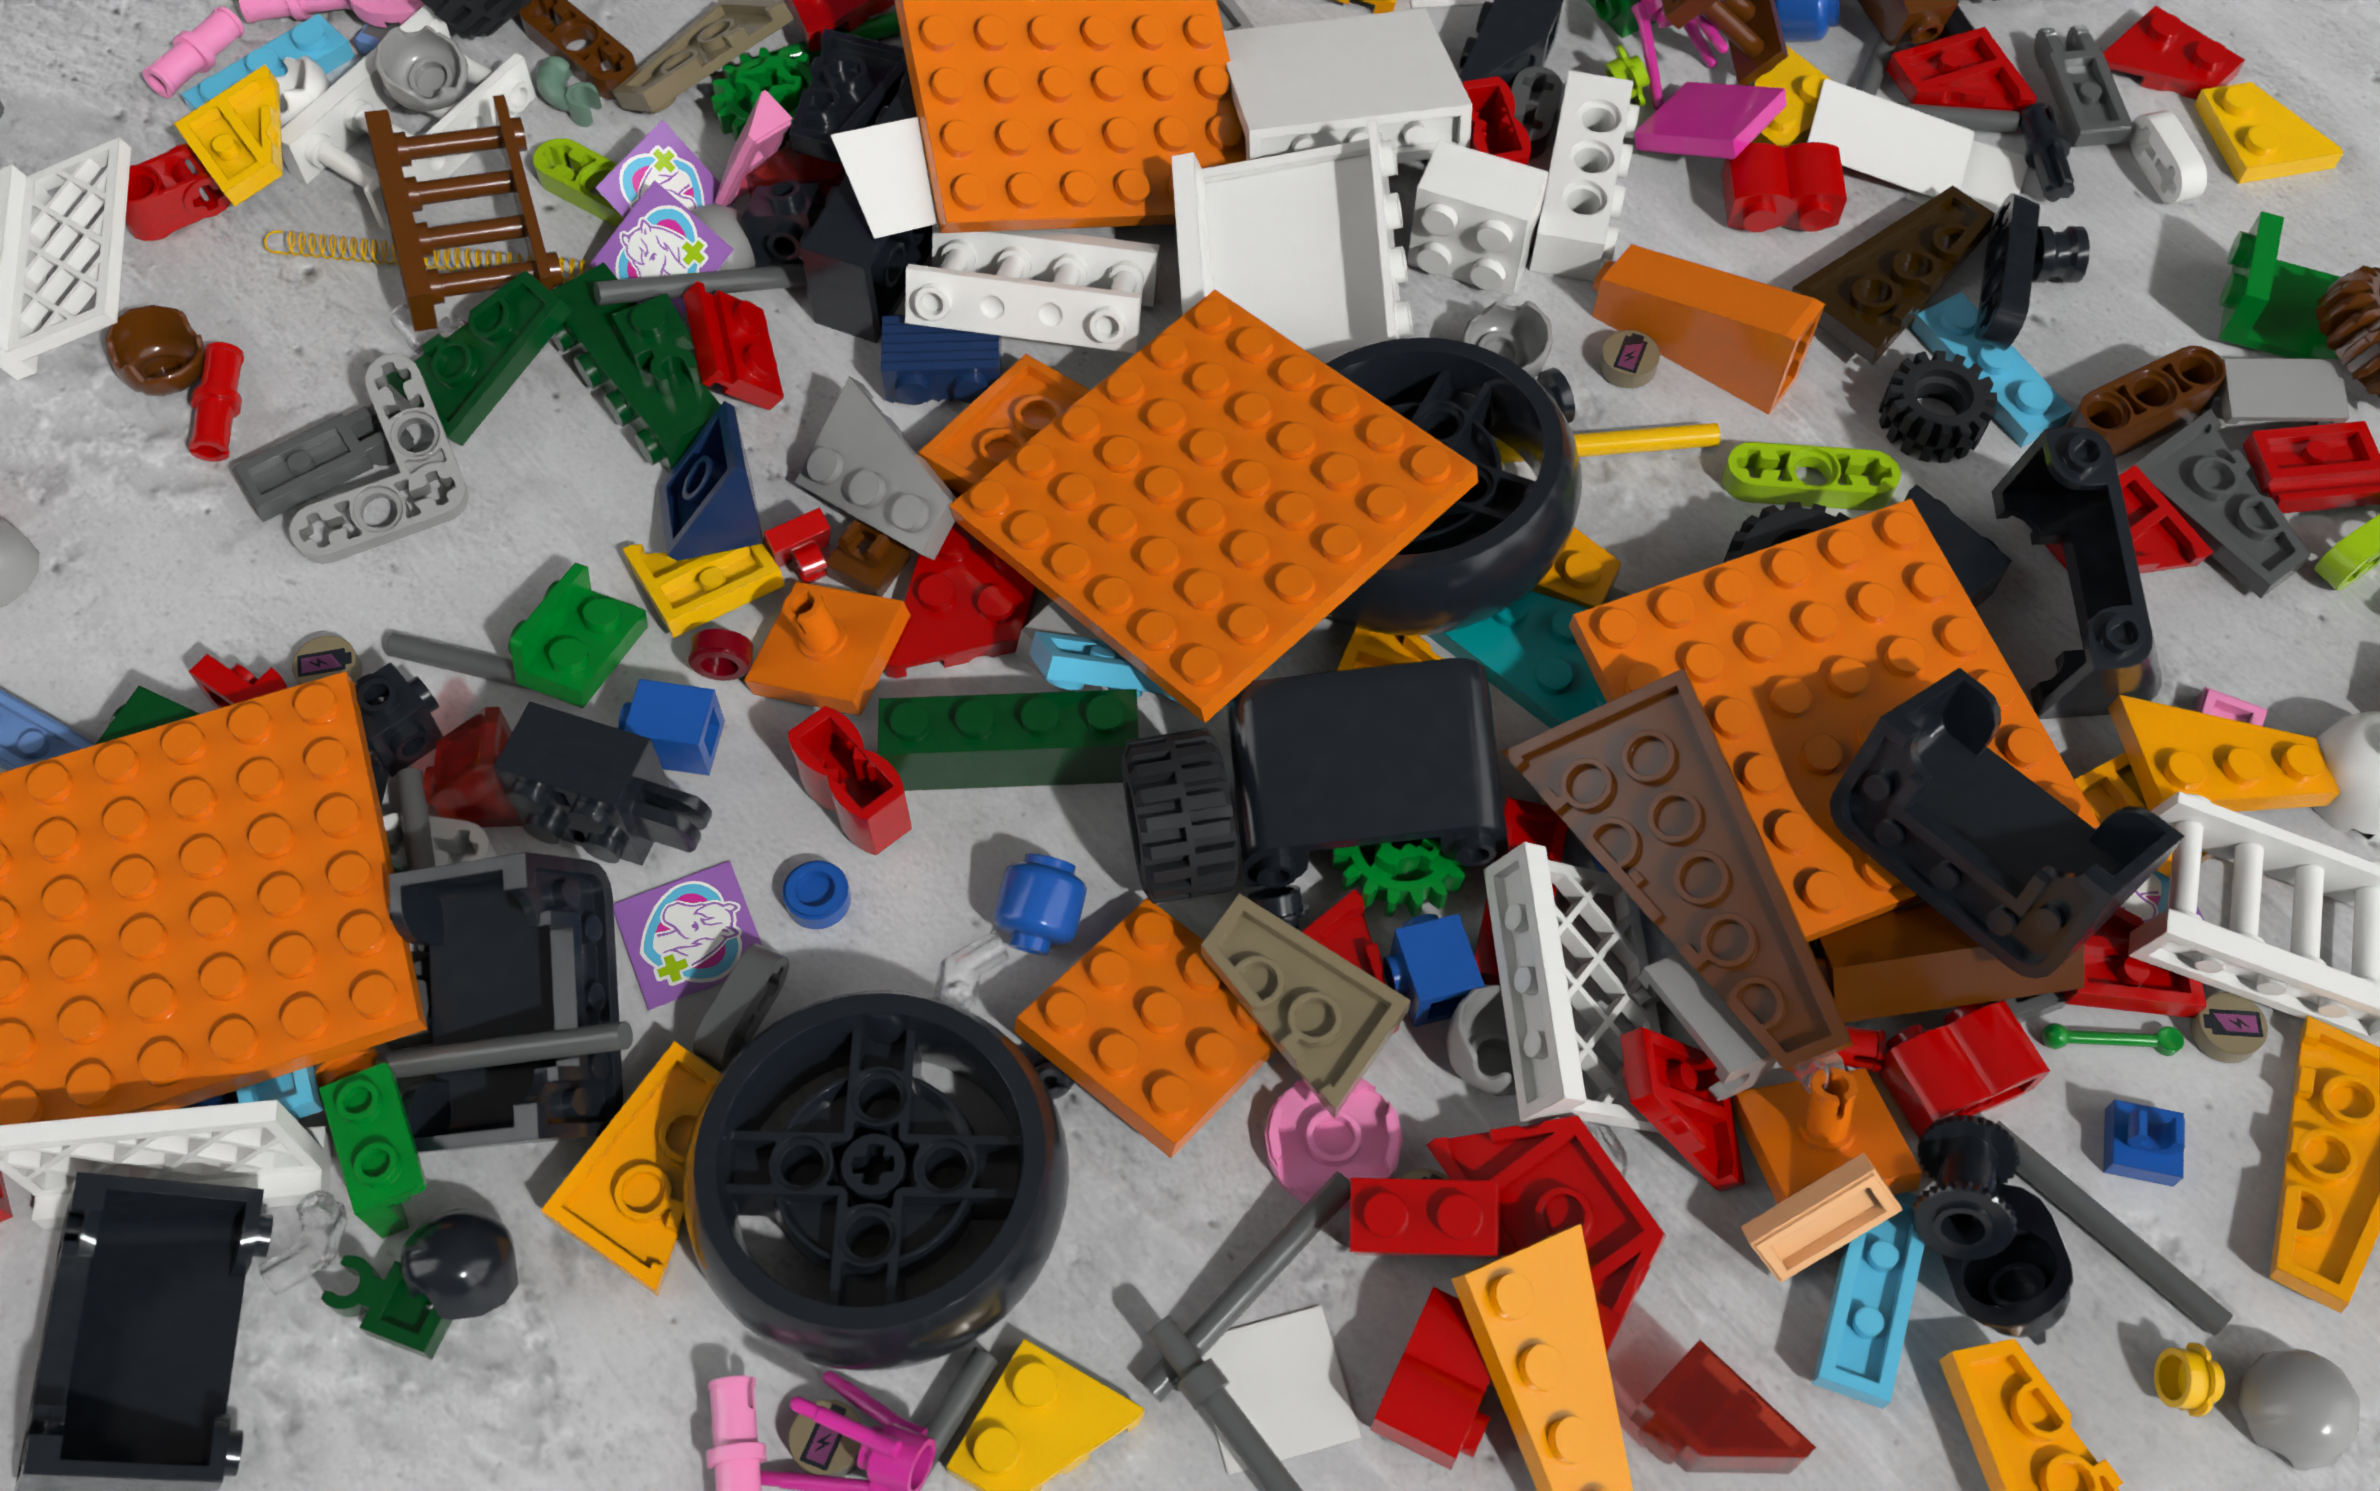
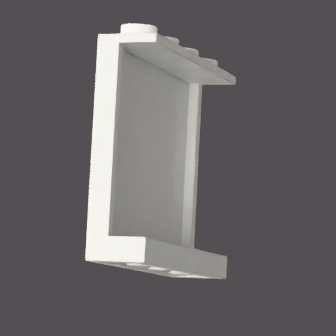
(1328, 77)
(1299, 242)

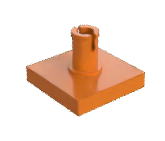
(828, 648)
(1809, 1135)

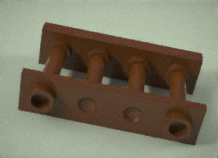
(1748, 25)
(418, 241)

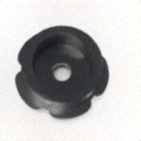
(1282, 902)

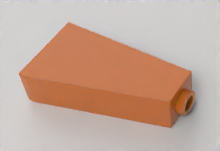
(1711, 321)

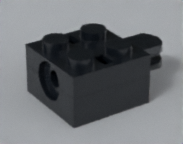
(595, 788)

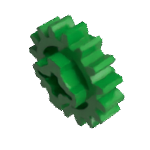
(739, 91)
(1402, 875)

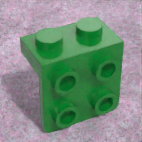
(2270, 300)

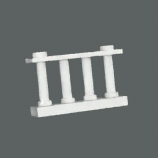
(337, 119)
(1036, 286)
(2238, 957)

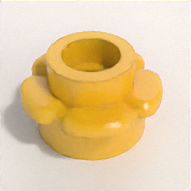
(2189, 1379)

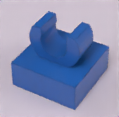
(2144, 1143)

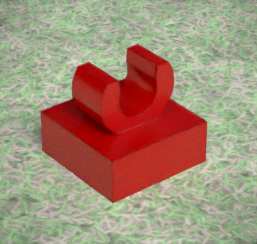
(801, 543)

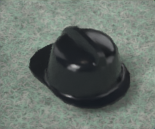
(2024, 1285)

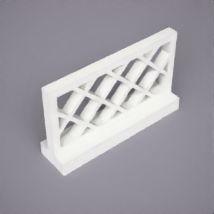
(30, 253)
(1540, 989)
(215, 1145)

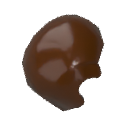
(155, 350)

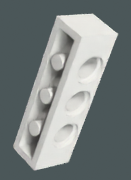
(1583, 176)

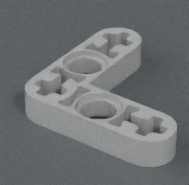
(415, 473)

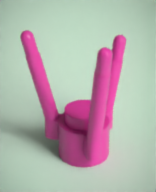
(1653, 11)
(893, 1455)

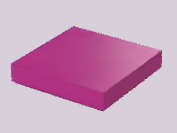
(1710, 120)

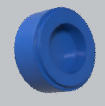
(816, 894)

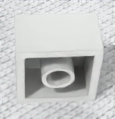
(1476, 217)

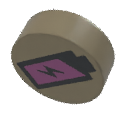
(1629, 359)
(324, 658)
(2229, 1028)
(822, 1449)

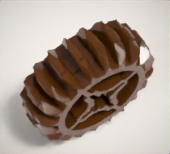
(2352, 324)

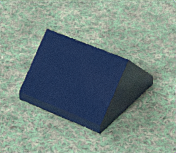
(711, 493)

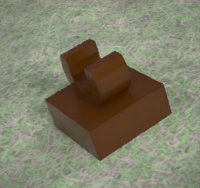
(867, 559)

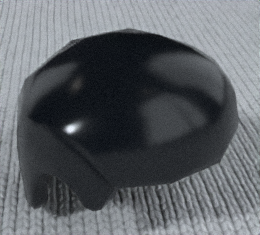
(460, 1263)

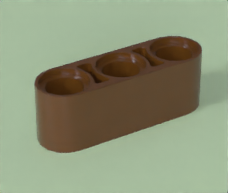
(2152, 399)

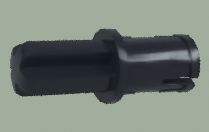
(2046, 151)

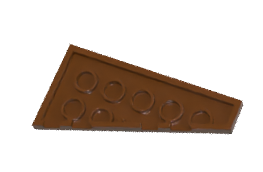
(1674, 831)

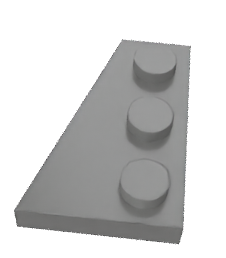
(876, 475)

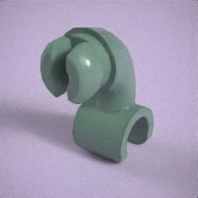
(577, 99)

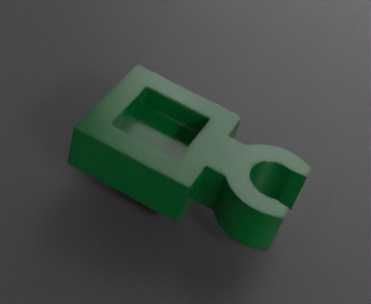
(658, 340)
(390, 1309)

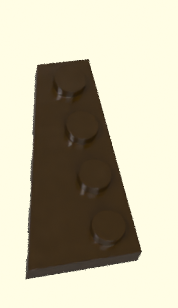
(1896, 272)

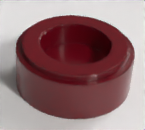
(720, 654)

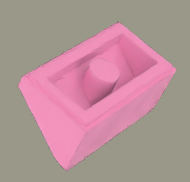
(755, 144)

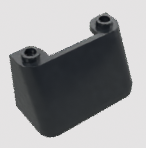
(2073, 496)
(1365, 764)
(1984, 836)
(513, 953)
(142, 1337)

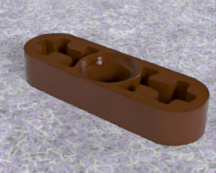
(573, 26)

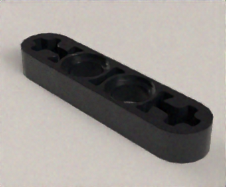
(2008, 272)

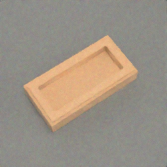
(1821, 1218)

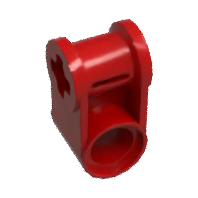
(167, 194)

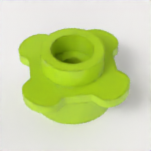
(1629, 69)

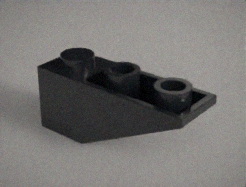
(1510, 38)

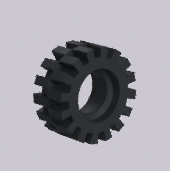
(1945, 382)

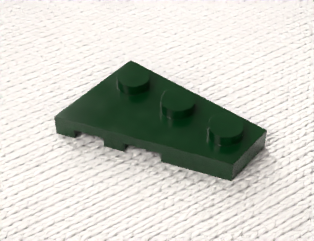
(487, 354)

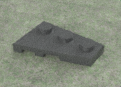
(2223, 505)

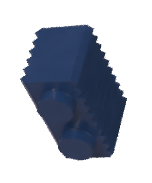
(936, 362)

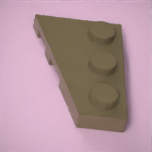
(700, 50)
(1305, 998)

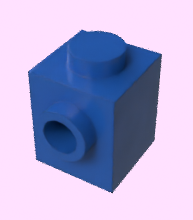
(680, 722)
(1432, 966)

